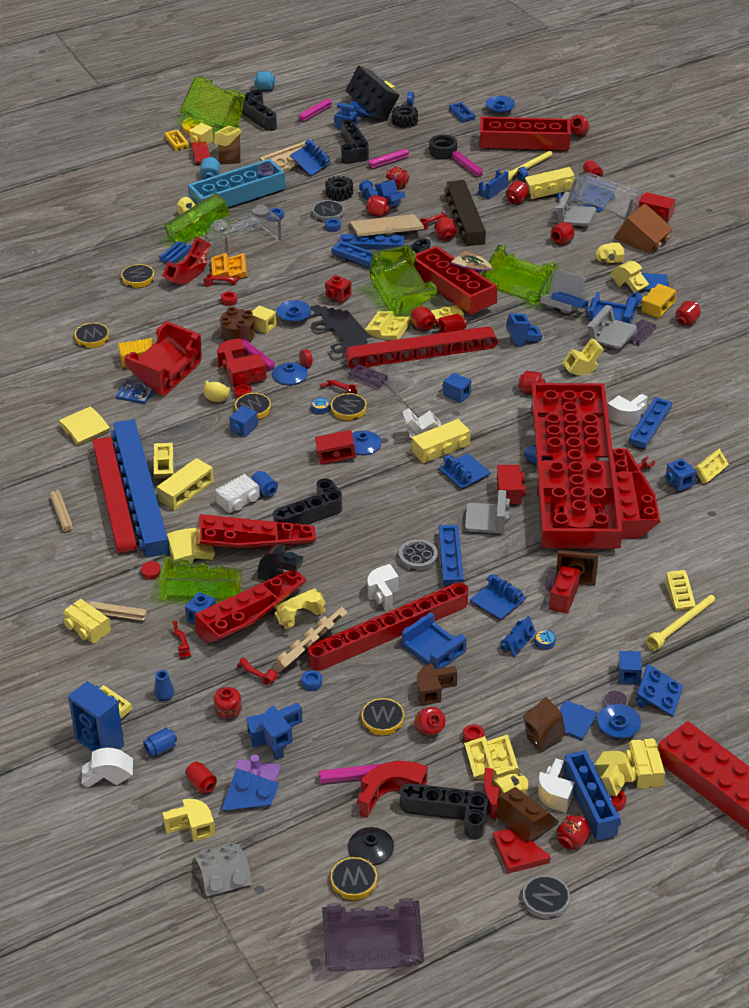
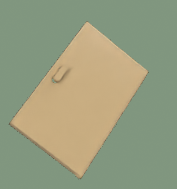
(386, 225)

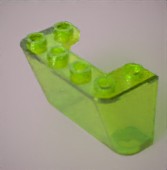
(212, 104)

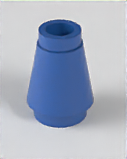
(163, 686)

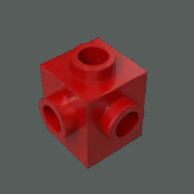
(338, 288)

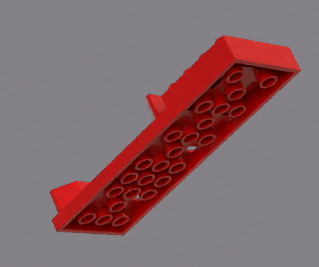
(573, 489)

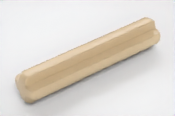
(61, 511)
(120, 611)

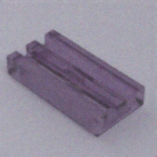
(643, 333)
(367, 376)

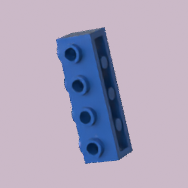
(591, 795)

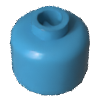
(265, 80)
(209, 167)

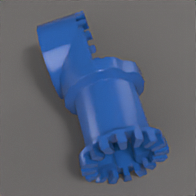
(367, 189)

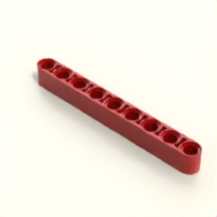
(421, 347)
(114, 495)
(386, 627)

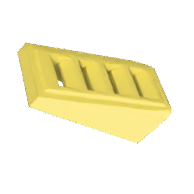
(226, 135)
(673, 581)

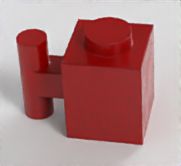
(451, 323)

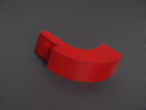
(191, 266)
(388, 778)

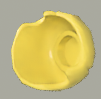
(216, 391)

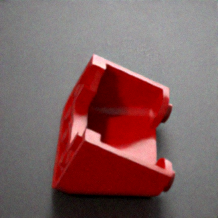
(168, 359)

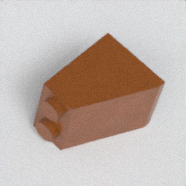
(644, 230)

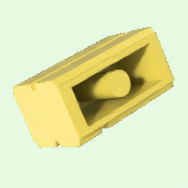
(86, 621)
(646, 763)

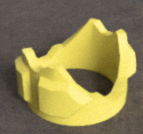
(309, 600)

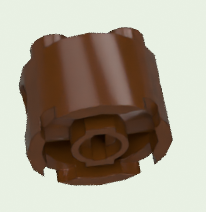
(237, 324)

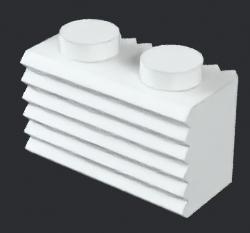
(237, 493)

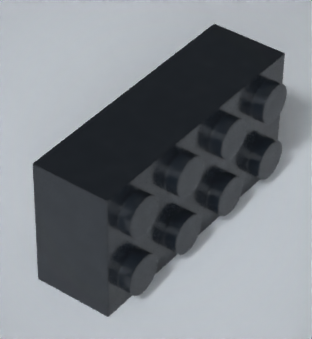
(372, 93)

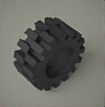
(404, 116)
(339, 188)

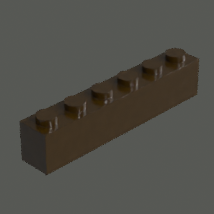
(465, 213)

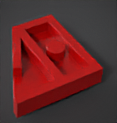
(518, 853)

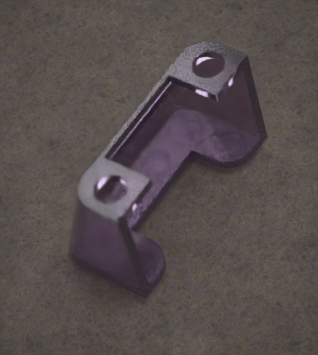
(372, 937)

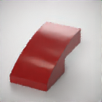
(200, 151)
(491, 792)

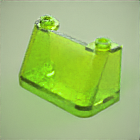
(519, 276)
(398, 280)

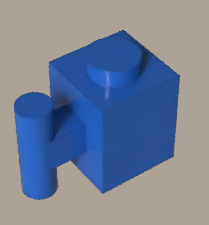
(346, 112)

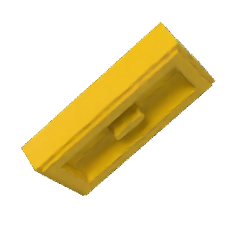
(174, 142)

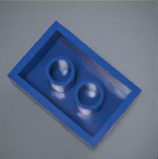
(95, 718)

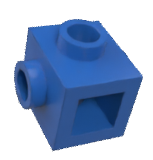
(680, 474)

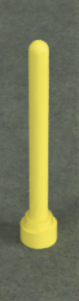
(529, 164)
(656, 640)

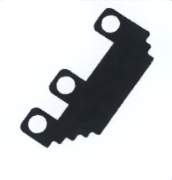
(343, 324)

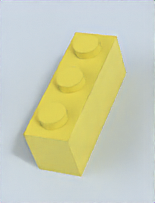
(550, 182)
(440, 441)
(185, 484)

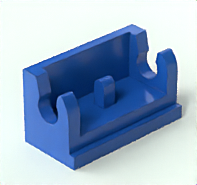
(495, 186)

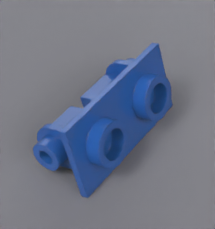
(519, 636)

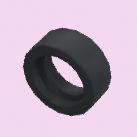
(436, 146)

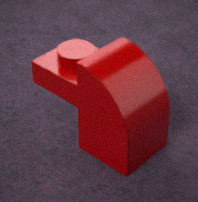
(230, 350)

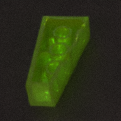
(197, 219)
(185, 580)

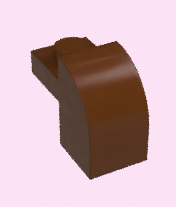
(432, 681)

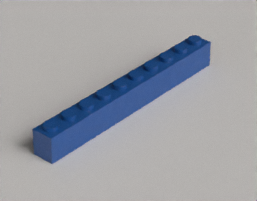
(140, 489)

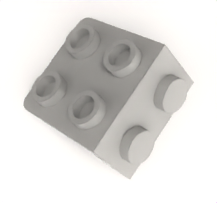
(572, 214)
(565, 283)
(610, 331)
(488, 517)
(223, 868)

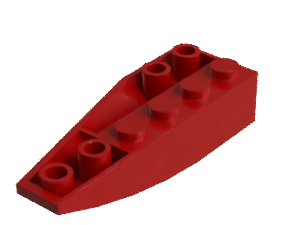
(636, 498)
(250, 533)
(245, 607)

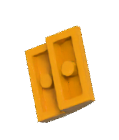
(229, 266)

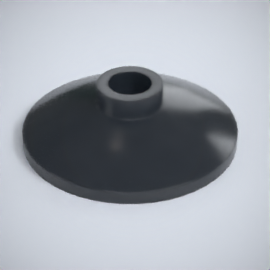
(372, 845)

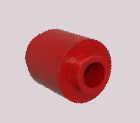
(592, 167)
(201, 777)

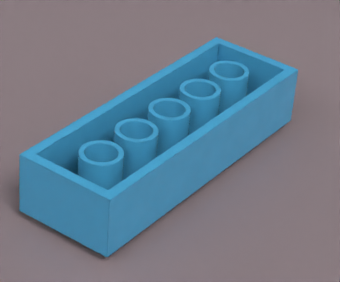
(239, 184)

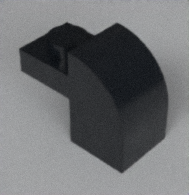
(276, 560)

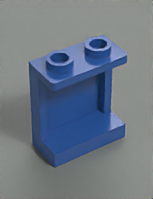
(621, 311)
(432, 643)

